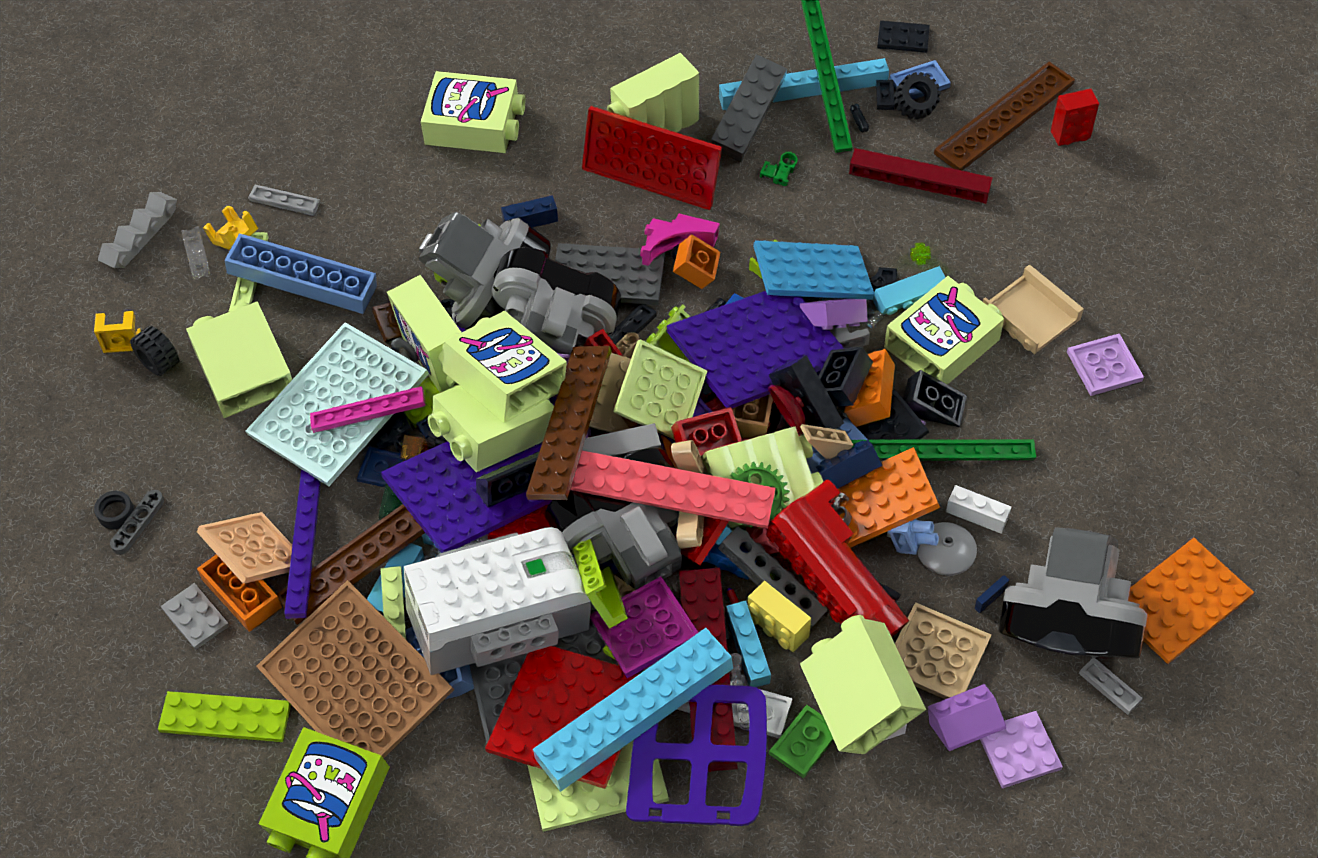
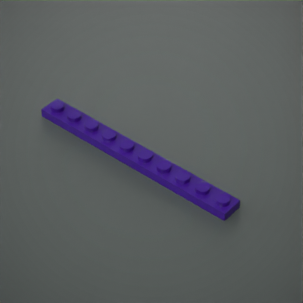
(302, 547)

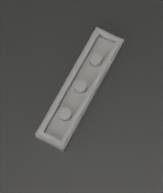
(284, 200)

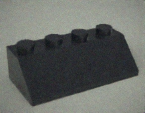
(506, 481)

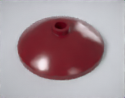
(789, 407)

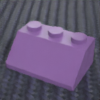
(836, 312)
(966, 717)

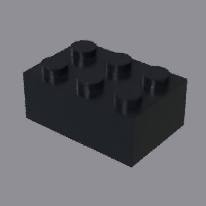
(845, 374)

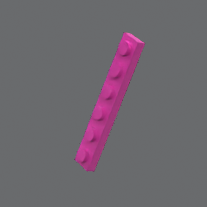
(367, 409)

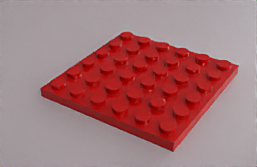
(546, 697)

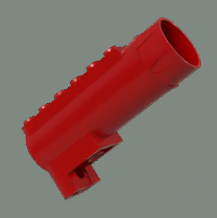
(818, 548)

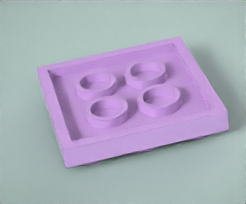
(1105, 364)
(1021, 750)

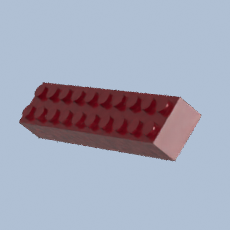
(704, 606)

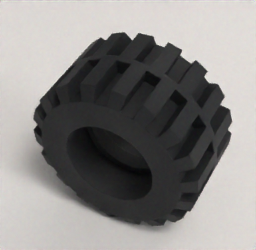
(926, 86)
(154, 350)

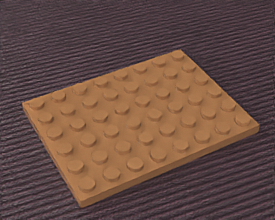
(354, 674)

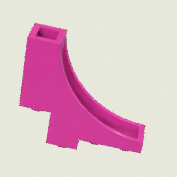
(665, 235)

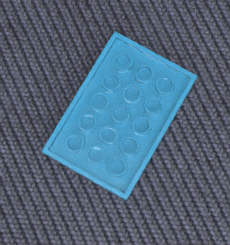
(813, 270)

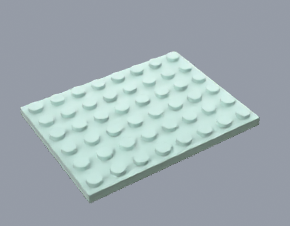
(340, 373)

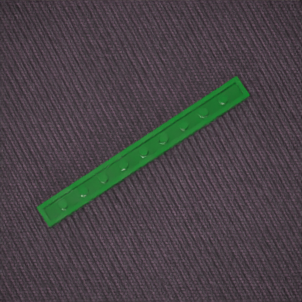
(827, 76)
(957, 449)

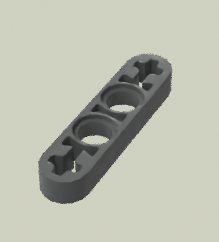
(134, 520)

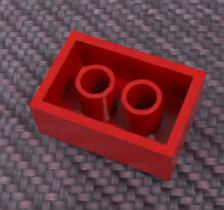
(1074, 117)
(708, 430)

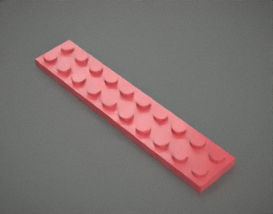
(673, 489)

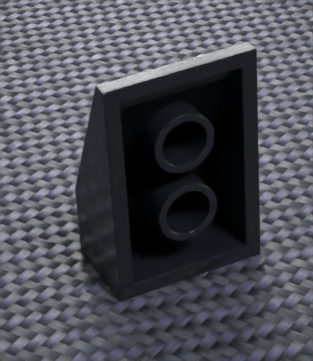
(934, 399)

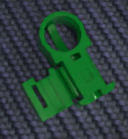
(782, 171)

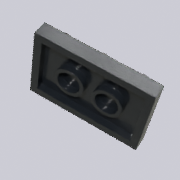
(903, 36)

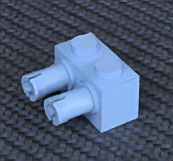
(912, 534)

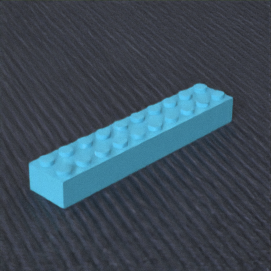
(633, 709)

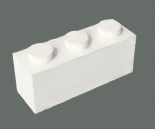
(978, 509)

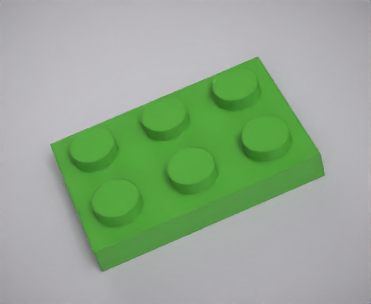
(803, 742)

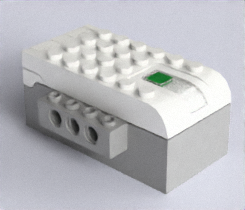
(495, 599)

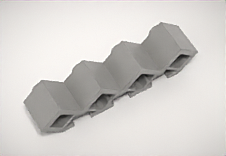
(142, 228)

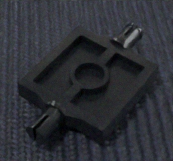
(393, 431)

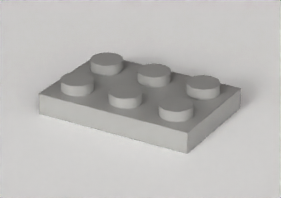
(195, 616)

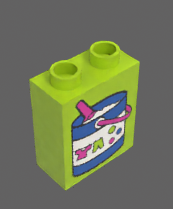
(323, 796)

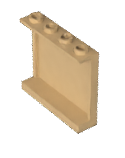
(1035, 310)

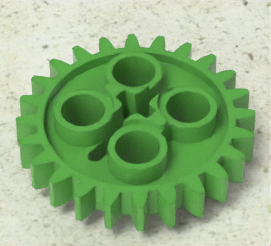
(766, 478)

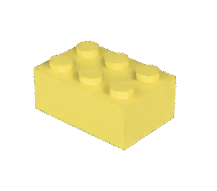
(779, 617)

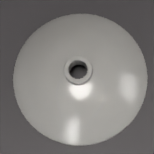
(949, 557)

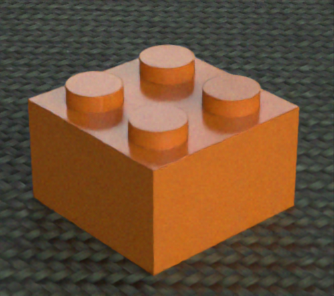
(696, 261)

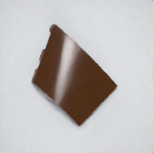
(386, 322)

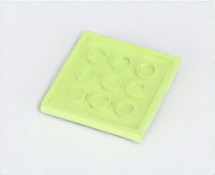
(659, 388)

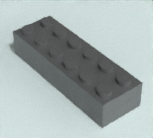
(749, 107)

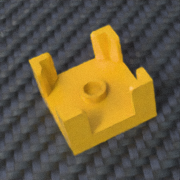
(229, 232)
(115, 336)

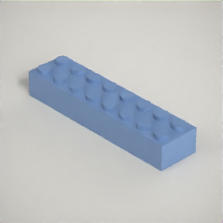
(301, 273)

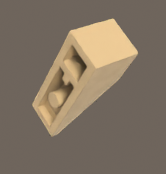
(826, 440)

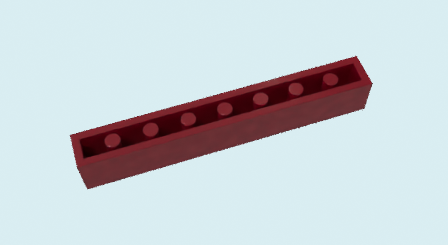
(920, 175)

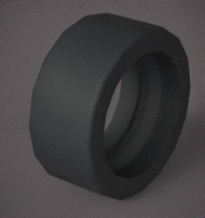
(105, 500)

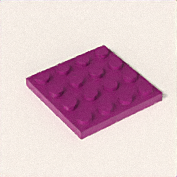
(652, 629)

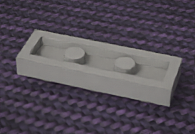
(1110, 686)

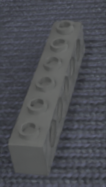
(746, 563)

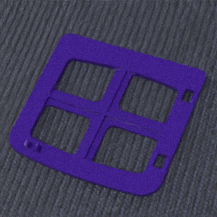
(701, 754)

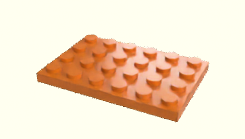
(888, 497)
(1186, 599)

